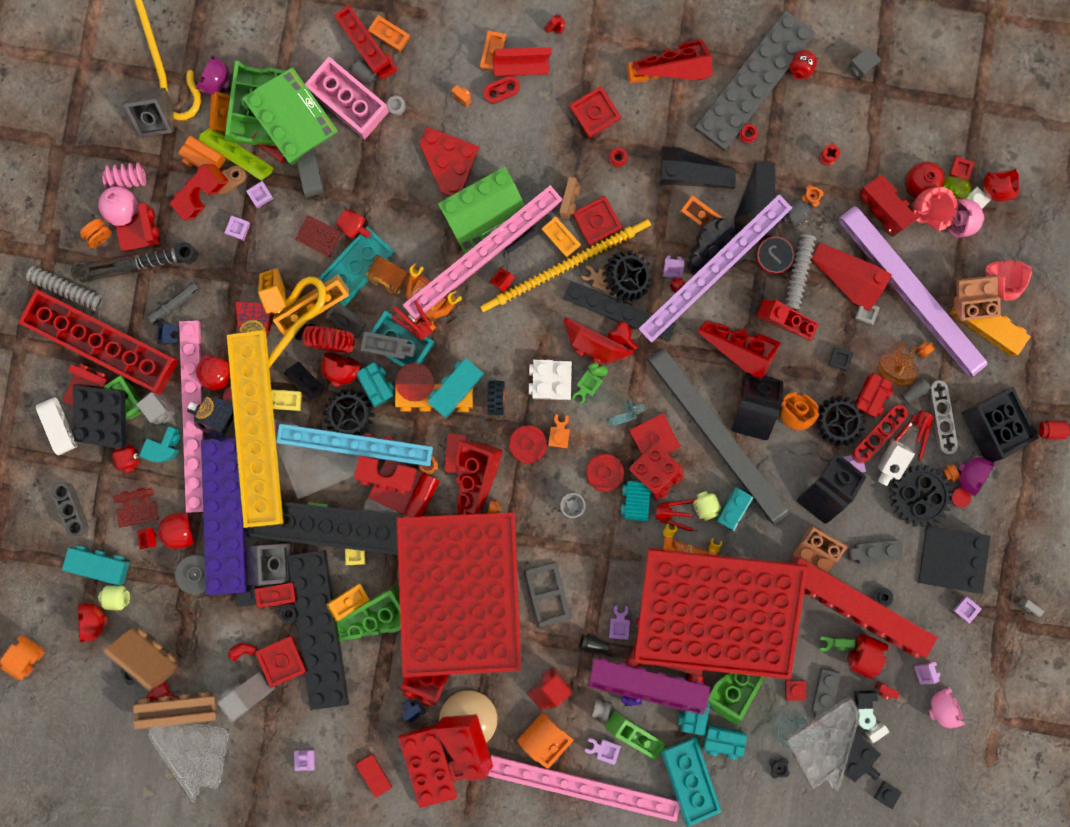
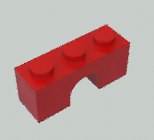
(187, 201)
(368, 472)

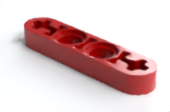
(880, 434)

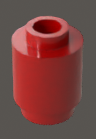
(1054, 429)

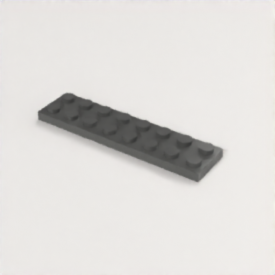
(754, 81)

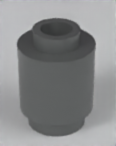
(362, 72)

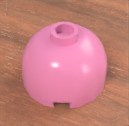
(118, 205)
(968, 219)
(946, 709)

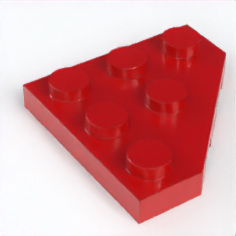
(448, 159)

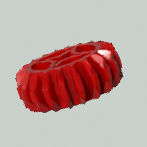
(328, 339)

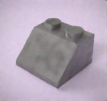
(151, 112)
(267, 564)

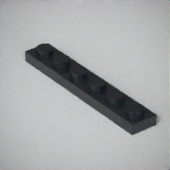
(611, 308)

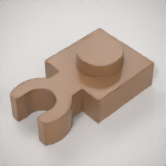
(597, 278)

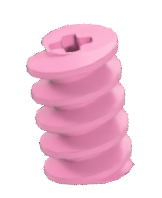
(124, 176)

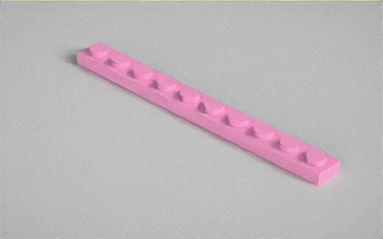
(483, 252)
(191, 391)
(584, 788)

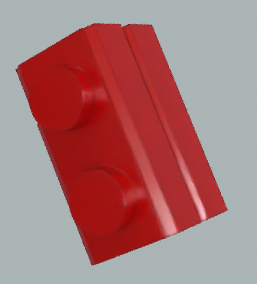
(873, 395)

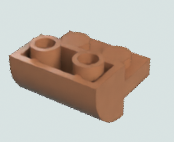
(977, 298)
(820, 548)

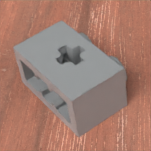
(156, 409)

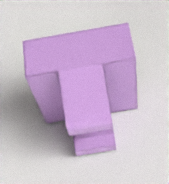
(673, 268)
(927, 673)
(304, 760)

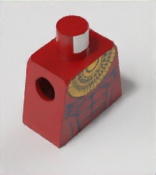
(253, 317)

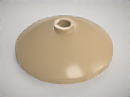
(470, 703)

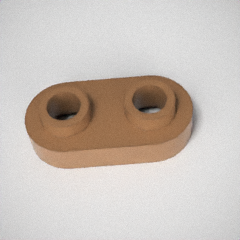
(233, 182)

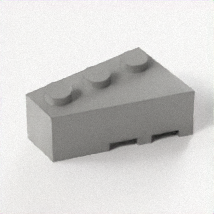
(244, 696)

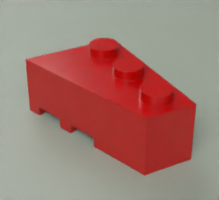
(887, 205)
(550, 690)
(466, 745)

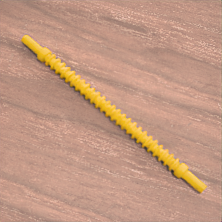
(629, 232)

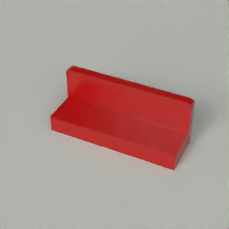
(521, 61)

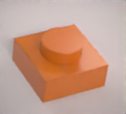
(462, 95)

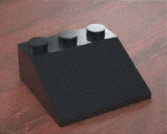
(1000, 425)
(954, 559)

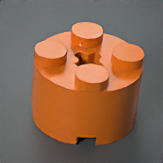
(20, 657)

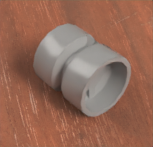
(572, 505)

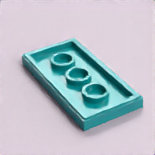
(355, 261)
(691, 781)

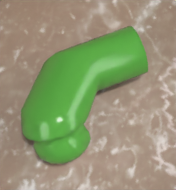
(598, 371)

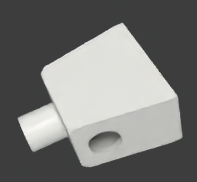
(897, 455)

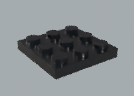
(99, 416)

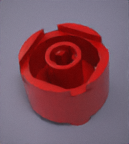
(867, 656)

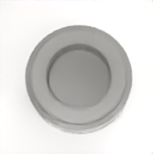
(396, 105)

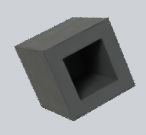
(863, 63)

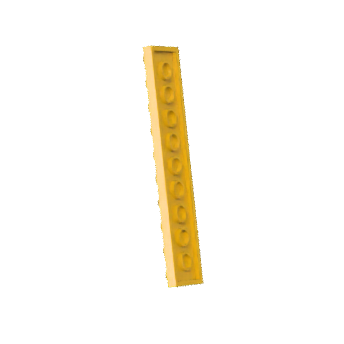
(254, 429)

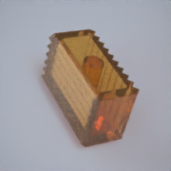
(386, 274)

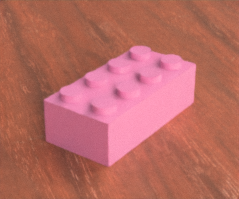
(347, 98)

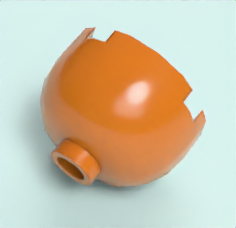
(798, 411)

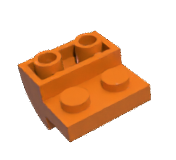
(544, 740)

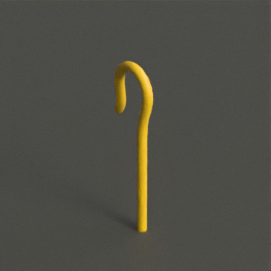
(160, 70)
(305, 318)

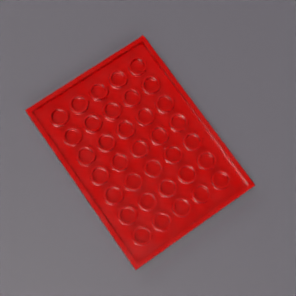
(458, 594)
(720, 613)

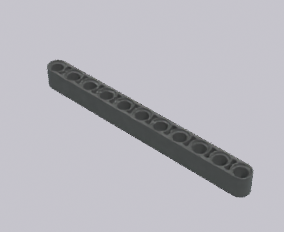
(718, 436)

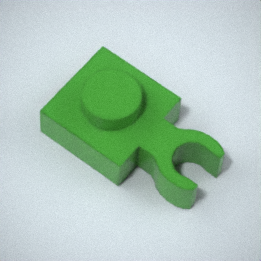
(588, 385)

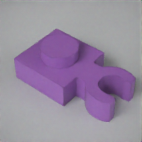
(619, 626)

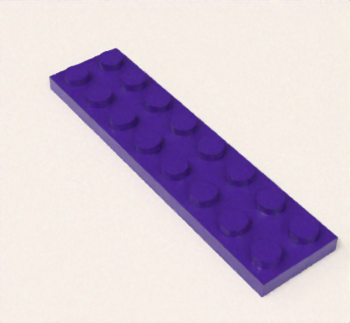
(222, 518)

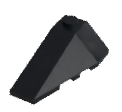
(689, 169)
(757, 195)

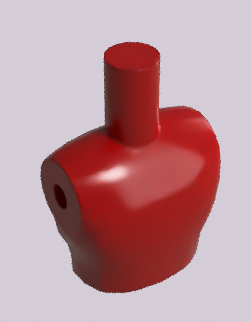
(352, 224)

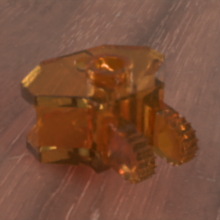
(899, 365)

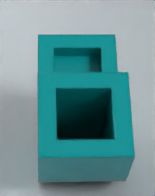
(164, 451)

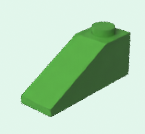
(634, 735)

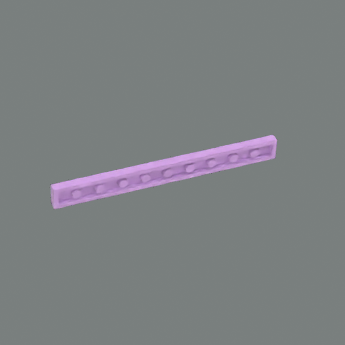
(715, 268)

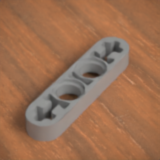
(947, 417)

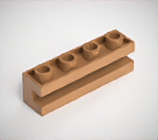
(174, 711)

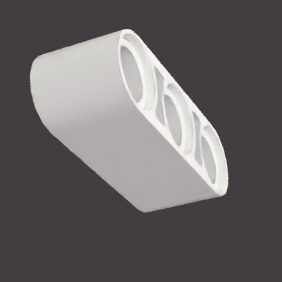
(56, 426)

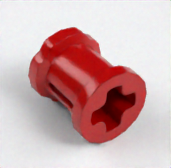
(834, 150)

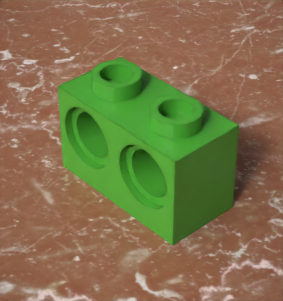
(132, 397)

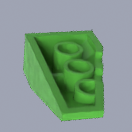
(374, 617)
(734, 695)

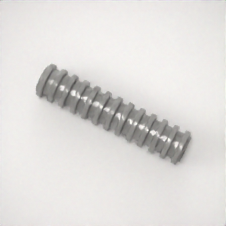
(800, 271)
(64, 288)

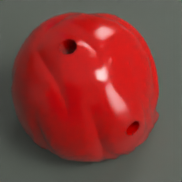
(1002, 185)
(213, 372)
(175, 531)

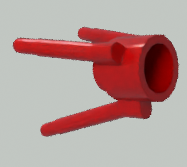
(420, 330)
(922, 422)
(664, 512)

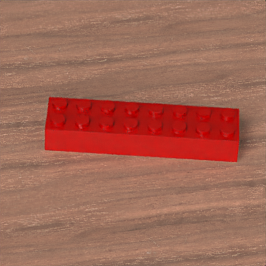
(98, 341)
(866, 612)

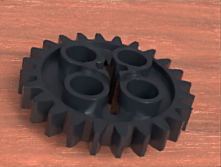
(929, 510)

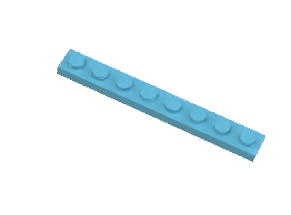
(354, 445)

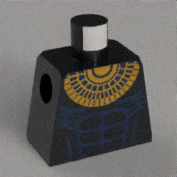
(212, 416)

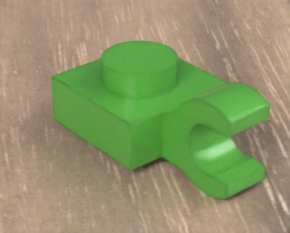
(840, 642)

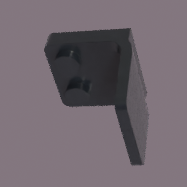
(759, 406)
(833, 489)

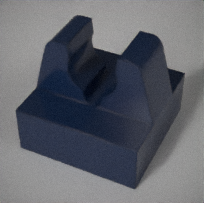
(163, 335)
(412, 711)

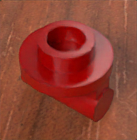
(555, 24)

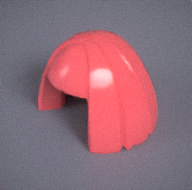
(936, 207)
(1012, 277)

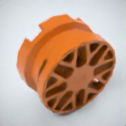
(95, 233)

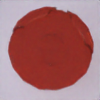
(414, 382)

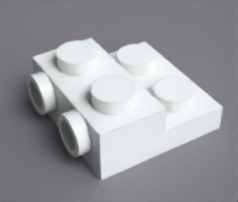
(550, 380)

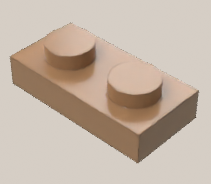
(568, 205)

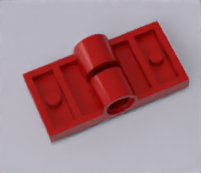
(427, 766)

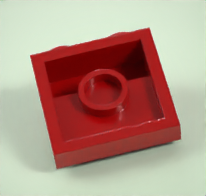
(424, 688)

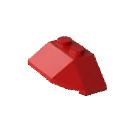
(593, 344)

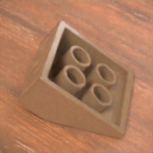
(143, 657)

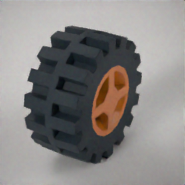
(496, 397)

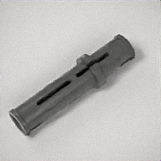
(171, 304)

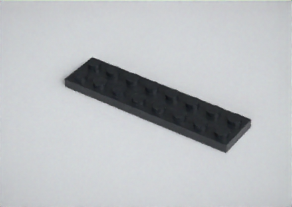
(333, 528)
(318, 630)

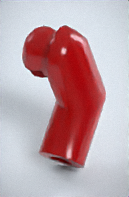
(239, 649)

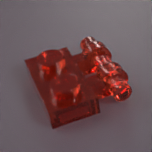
(139, 513)

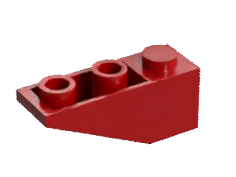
(787, 319)

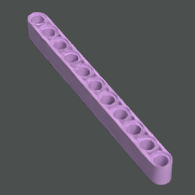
(913, 292)

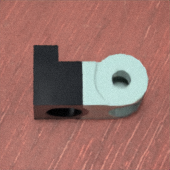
(864, 704)

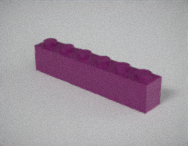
(649, 686)

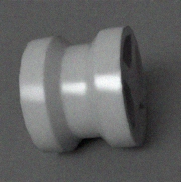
(601, 709)

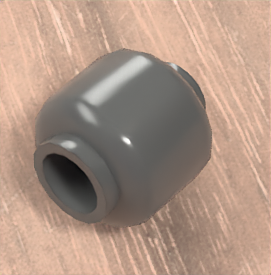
(799, 213)

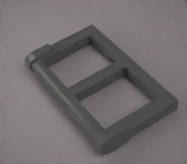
(540, 623)

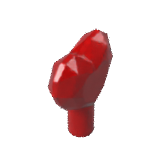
(622, 335)
(158, 691)

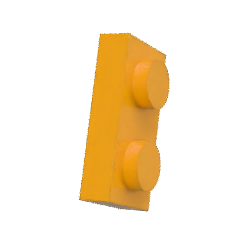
(561, 237)
(347, 602)

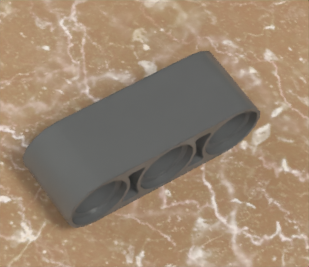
(310, 174)
(62, 504)

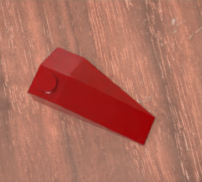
(689, 62)
(855, 277)
(749, 352)
(476, 472)

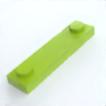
(236, 154)

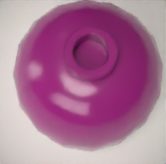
(214, 77)
(974, 474)

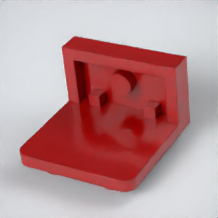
(140, 231)
(84, 376)
(657, 471)

